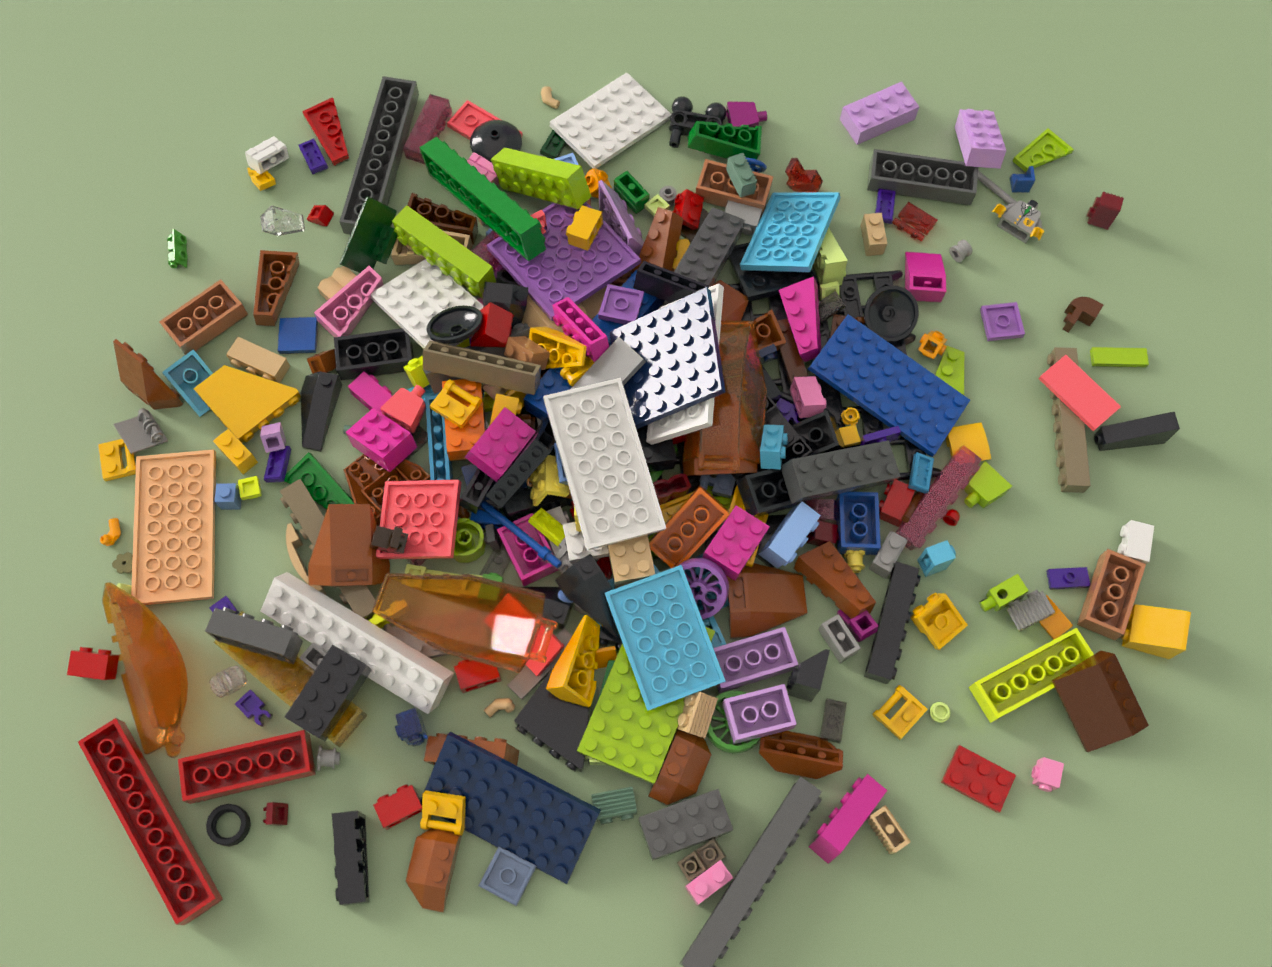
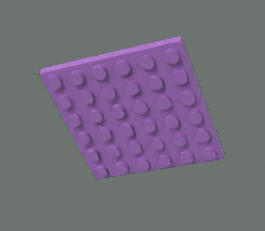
(563, 268)

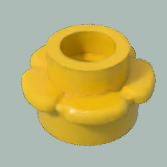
(850, 412)

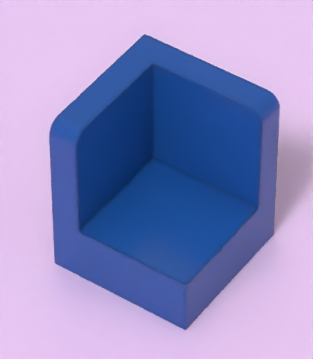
(1023, 182)

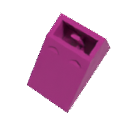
(925, 276)

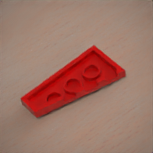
(327, 128)

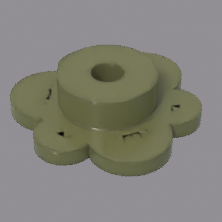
(121, 560)

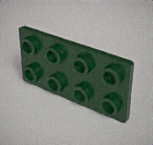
(371, 237)

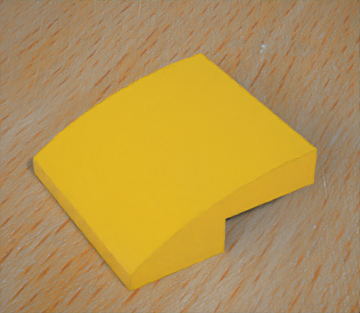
(972, 437)

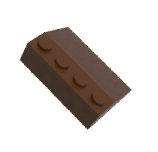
(1100, 701)

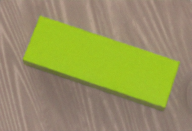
(1119, 357)

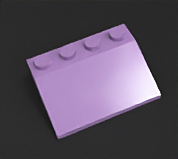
(616, 216)

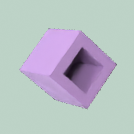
(273, 437)

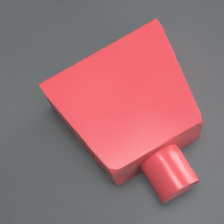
(406, 408)

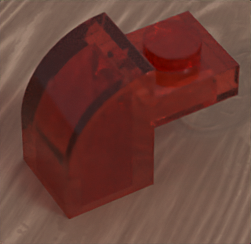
(802, 180)

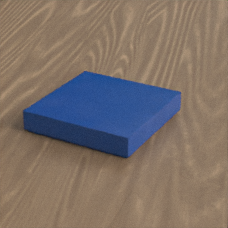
(297, 335)

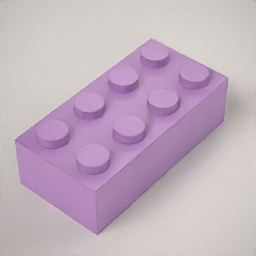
(879, 113)
(980, 138)
(755, 659)

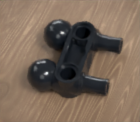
(682, 112)

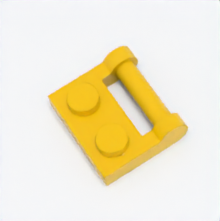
(451, 408)
(112, 460)
(905, 717)
(444, 806)

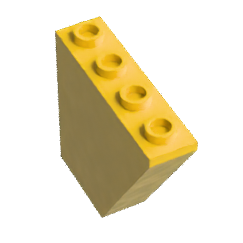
(245, 400)

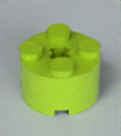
(474, 547)

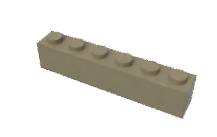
(481, 367)

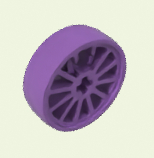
(716, 570)

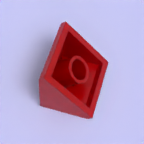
(495, 327)

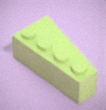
(830, 261)

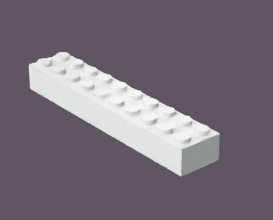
(330, 623)

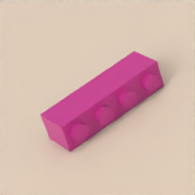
(369, 392)

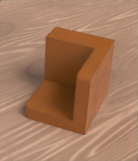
(322, 361)

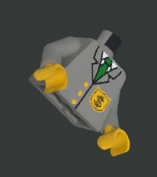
(1020, 220)

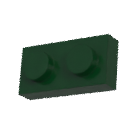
(553, 146)

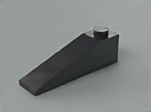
(507, 296)
(318, 404)
(585, 586)
(553, 607)

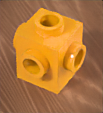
(592, 178)
(930, 350)

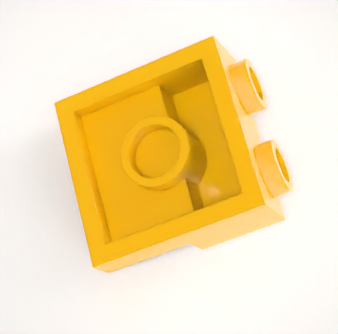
(938, 620)

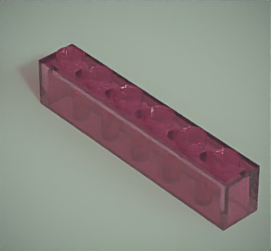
(941, 493)

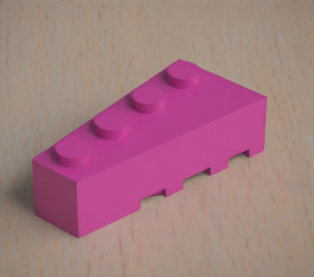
(803, 315)
(847, 819)

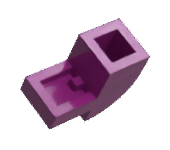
(860, 626)

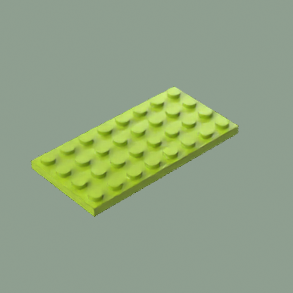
(623, 729)

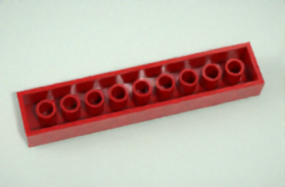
(150, 822)

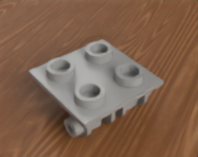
(140, 432)

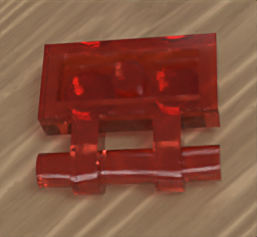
(917, 218)

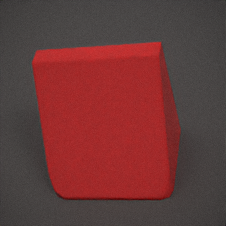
(320, 215)

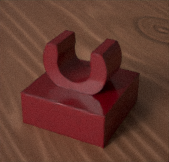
(276, 814)

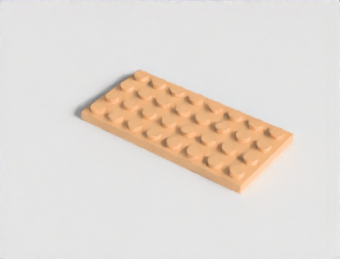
(174, 527)

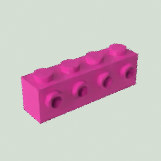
(580, 328)

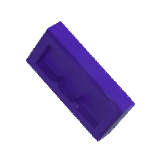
(313, 156)
(885, 204)
(883, 435)
(277, 465)
(1068, 578)

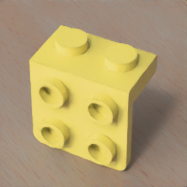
(546, 481)

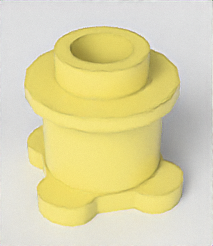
(855, 560)

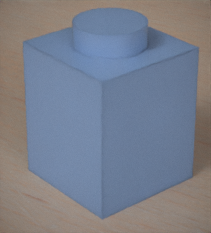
(228, 496)

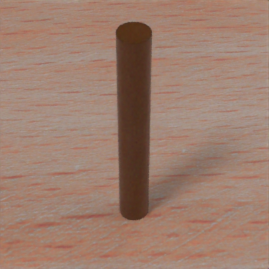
(912, 506)

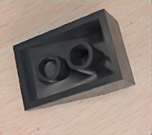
(820, 433)

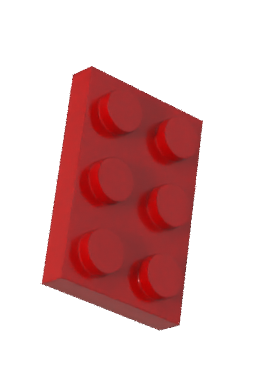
(978, 779)

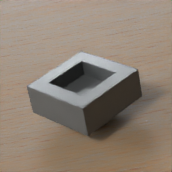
(492, 537)

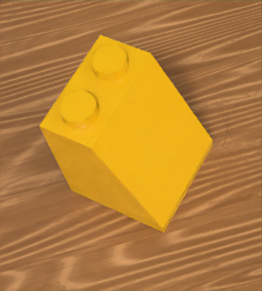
(1157, 631)

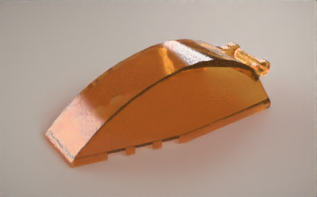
(738, 411)
(468, 616)
(153, 669)

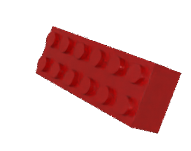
(246, 767)

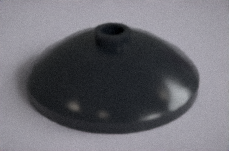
(487, 146)
(902, 309)
(454, 324)

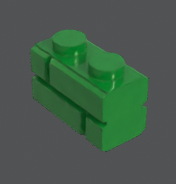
(631, 192)

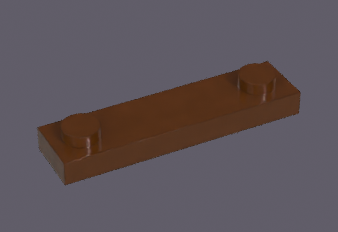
(790, 355)

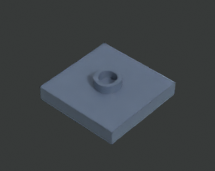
(507, 876)

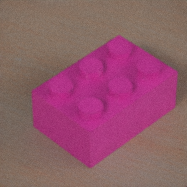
(381, 439)
(500, 444)
(736, 542)

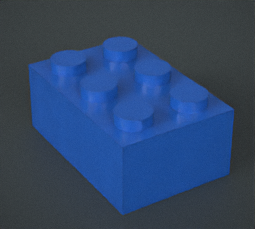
(858, 522)

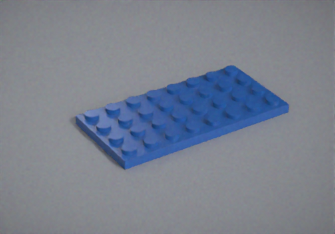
(889, 385)

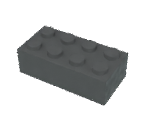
(254, 635)
(685, 824)

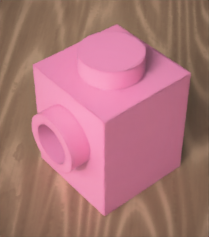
(1047, 774)

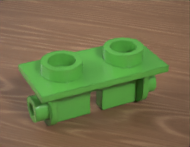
(178, 245)

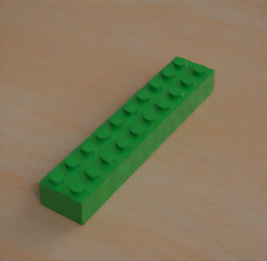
(484, 198)

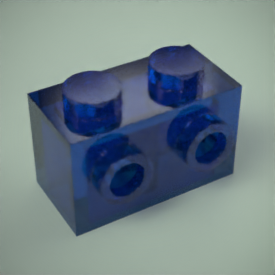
(411, 727)

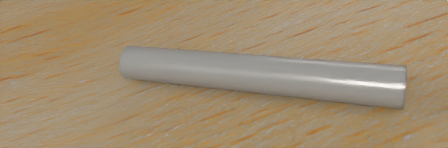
(993, 187)

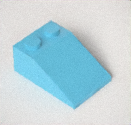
(185, 376)

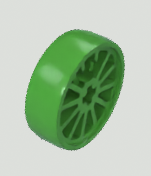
(729, 748)

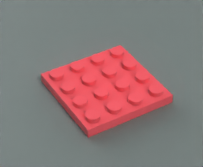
(426, 513)

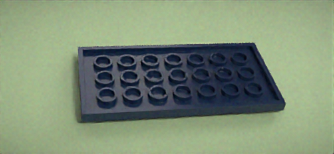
(514, 807)

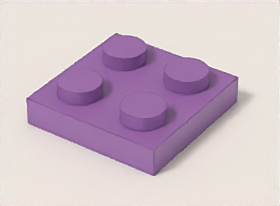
(620, 304)
(1002, 321)

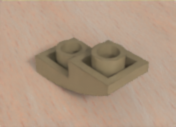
(701, 859)

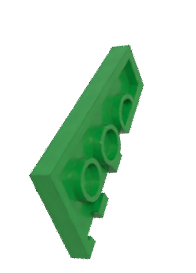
(318, 482)

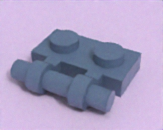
(722, 485)

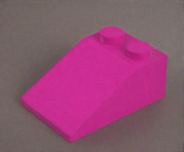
(524, 558)

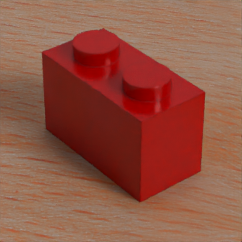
(896, 502)
(92, 664)
(475, 675)
(398, 807)

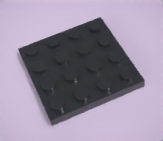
(762, 284)

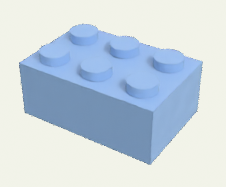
(790, 535)

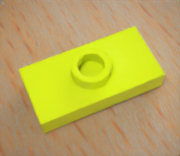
(548, 526)

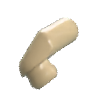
(547, 97)
(499, 704)

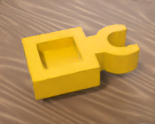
(261, 181)

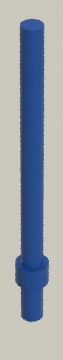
(543, 552)

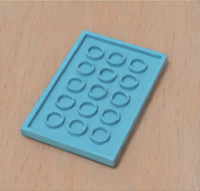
(790, 231)
(664, 637)

